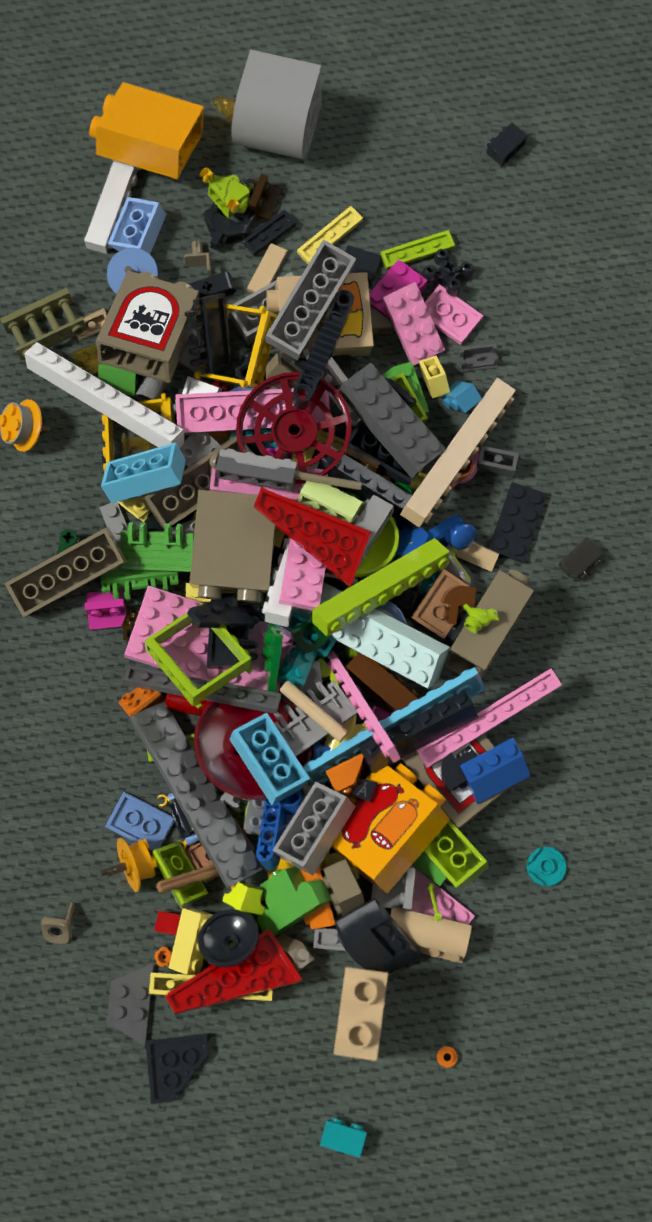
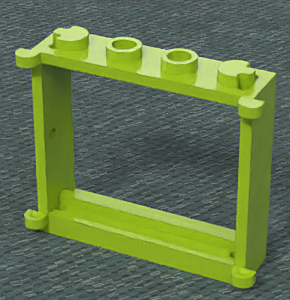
(175, 673)

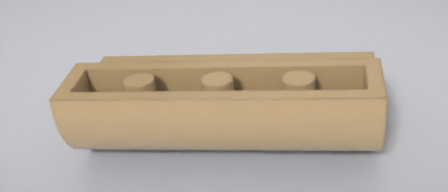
(434, 938)

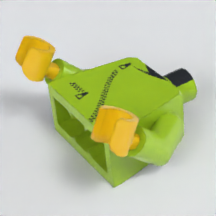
(228, 192)

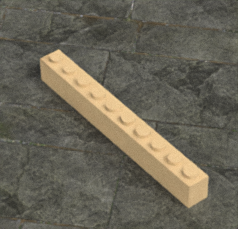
(457, 453)

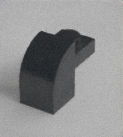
(450, 769)

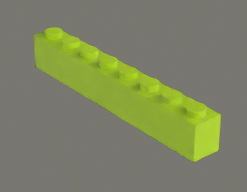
(380, 587)

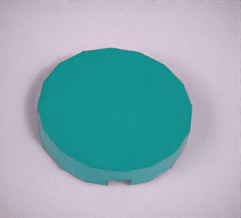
(546, 866)

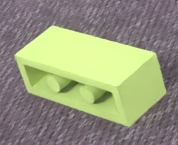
(330, 501)

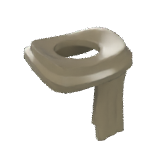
(63, 924)

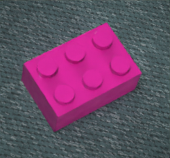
(396, 278)

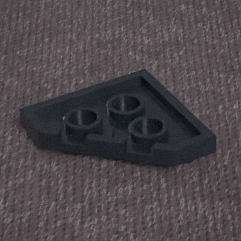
(173, 1063)

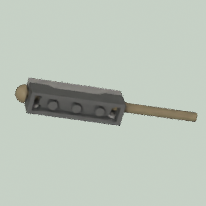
(267, 471)

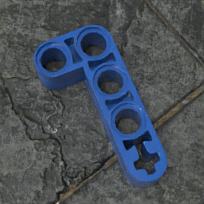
(275, 829)

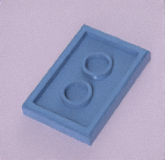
(140, 821)

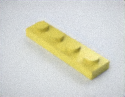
(331, 233)

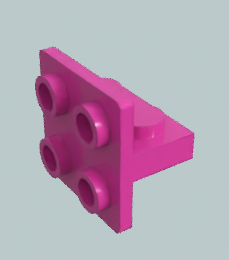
(104, 610)

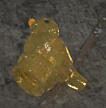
(225, 106)

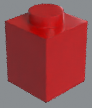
(167, 923)

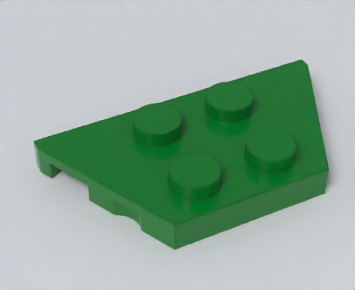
(272, 654)

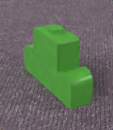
(290, 899)

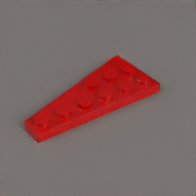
(325, 537)
(262, 971)

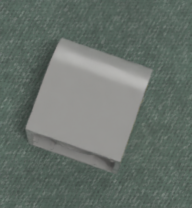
(277, 105)

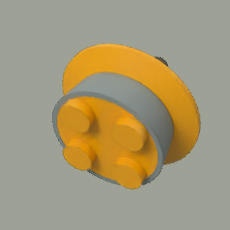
(22, 424)

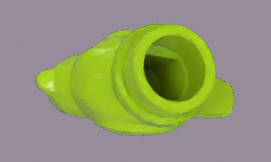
(479, 618)

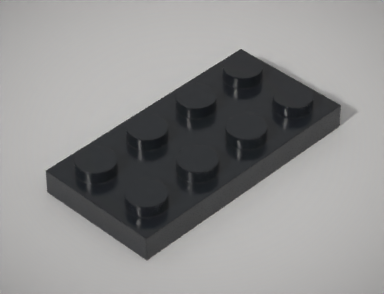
(517, 522)

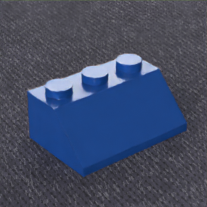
(495, 770)

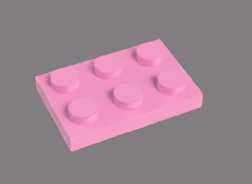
(452, 315)

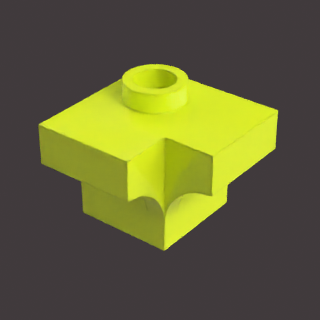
(245, 898)

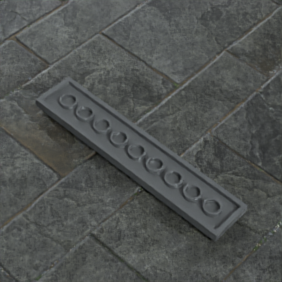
(196, 795)

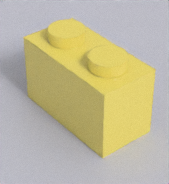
(434, 377)

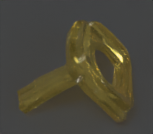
(130, 442)

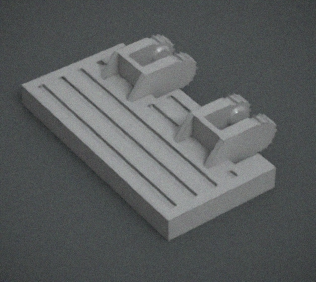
(303, 730)

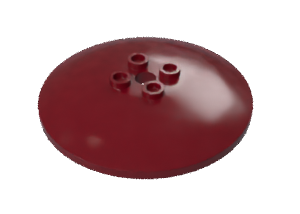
(218, 755)

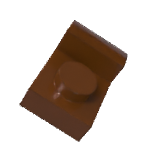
(457, 596)

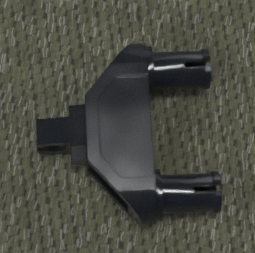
(225, 229)

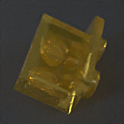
(87, 359)

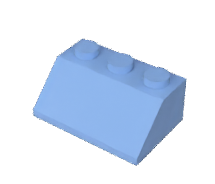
(138, 225)

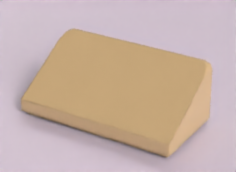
(93, 323)

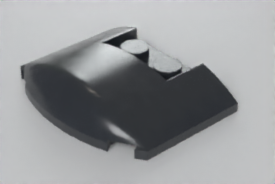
(375, 939)

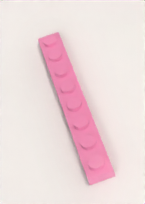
(363, 710)
(490, 717)

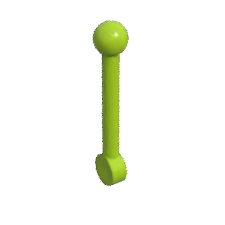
(437, 916)

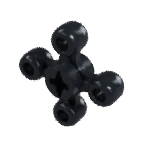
(447, 272)

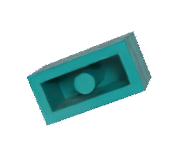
(343, 1137)

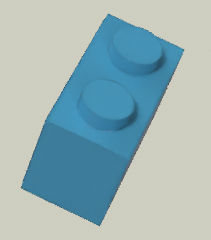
(461, 396)

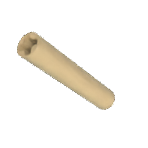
(314, 711)

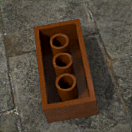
(380, 684)

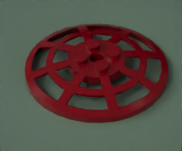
(294, 417)

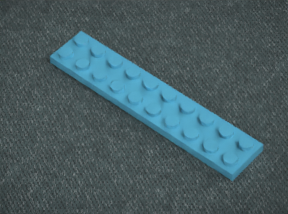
(468, 681)

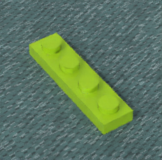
(418, 249)

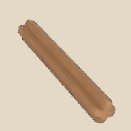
(186, 879)

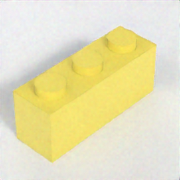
(186, 954)

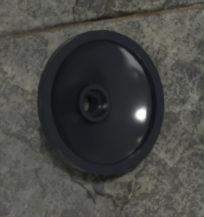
(221, 931)

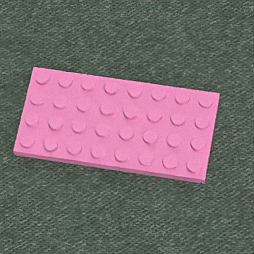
(190, 645)

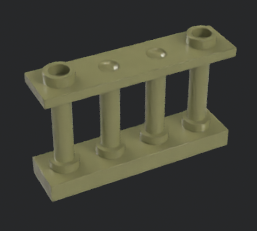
(38, 310)

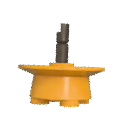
(134, 862)

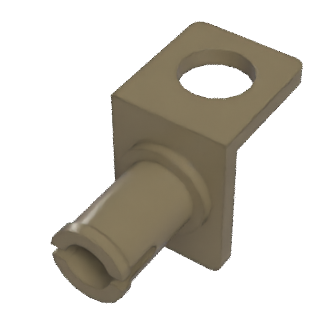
(197, 257)

